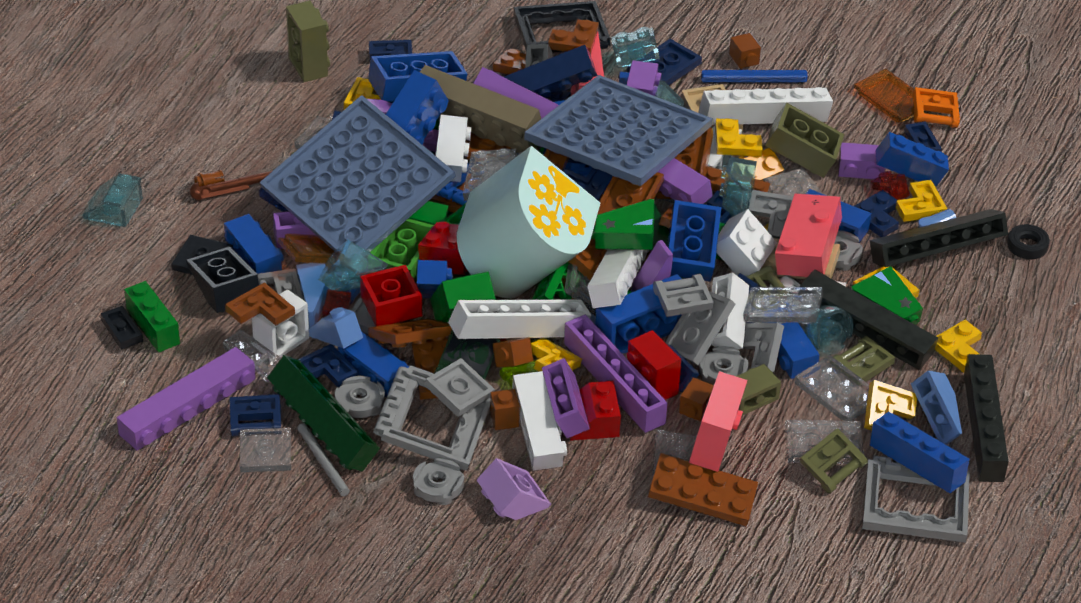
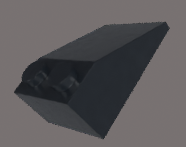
(222, 276)

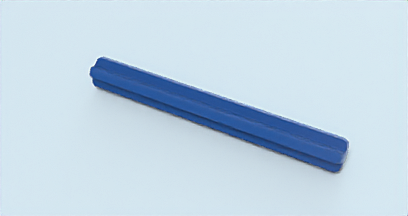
(754, 76)

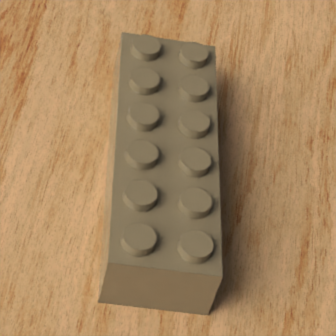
(488, 112)

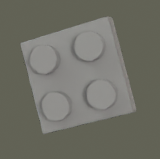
(459, 387)

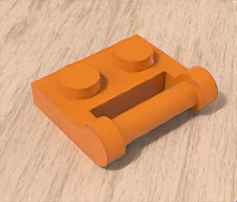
(936, 101)

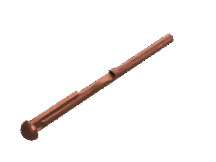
(225, 187)

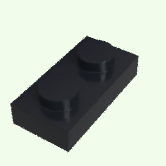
(121, 327)

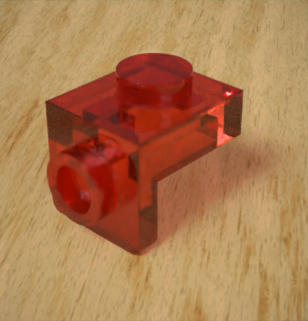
(893, 183)
(334, 300)

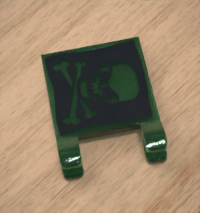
(475, 352)

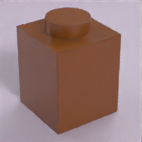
(744, 50)
(512, 352)
(695, 399)
(504, 409)

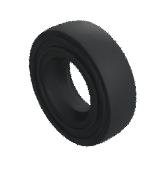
(1031, 232)

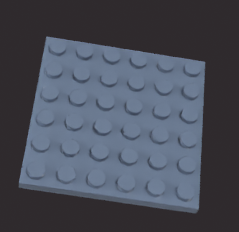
(618, 130)
(357, 178)

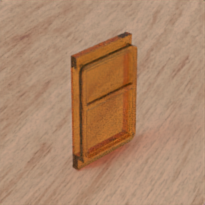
(888, 95)
(306, 248)

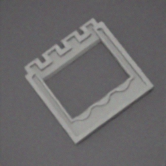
(395, 412)
(903, 522)

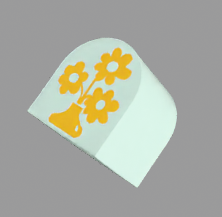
(525, 223)

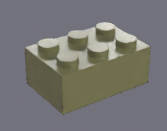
(307, 41)
(804, 140)

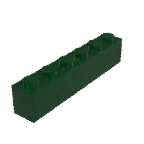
(323, 414)

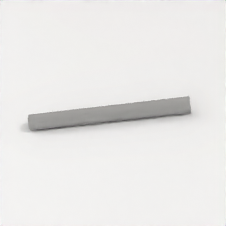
(323, 459)

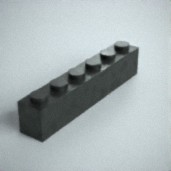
(938, 237)
(871, 320)
(985, 418)

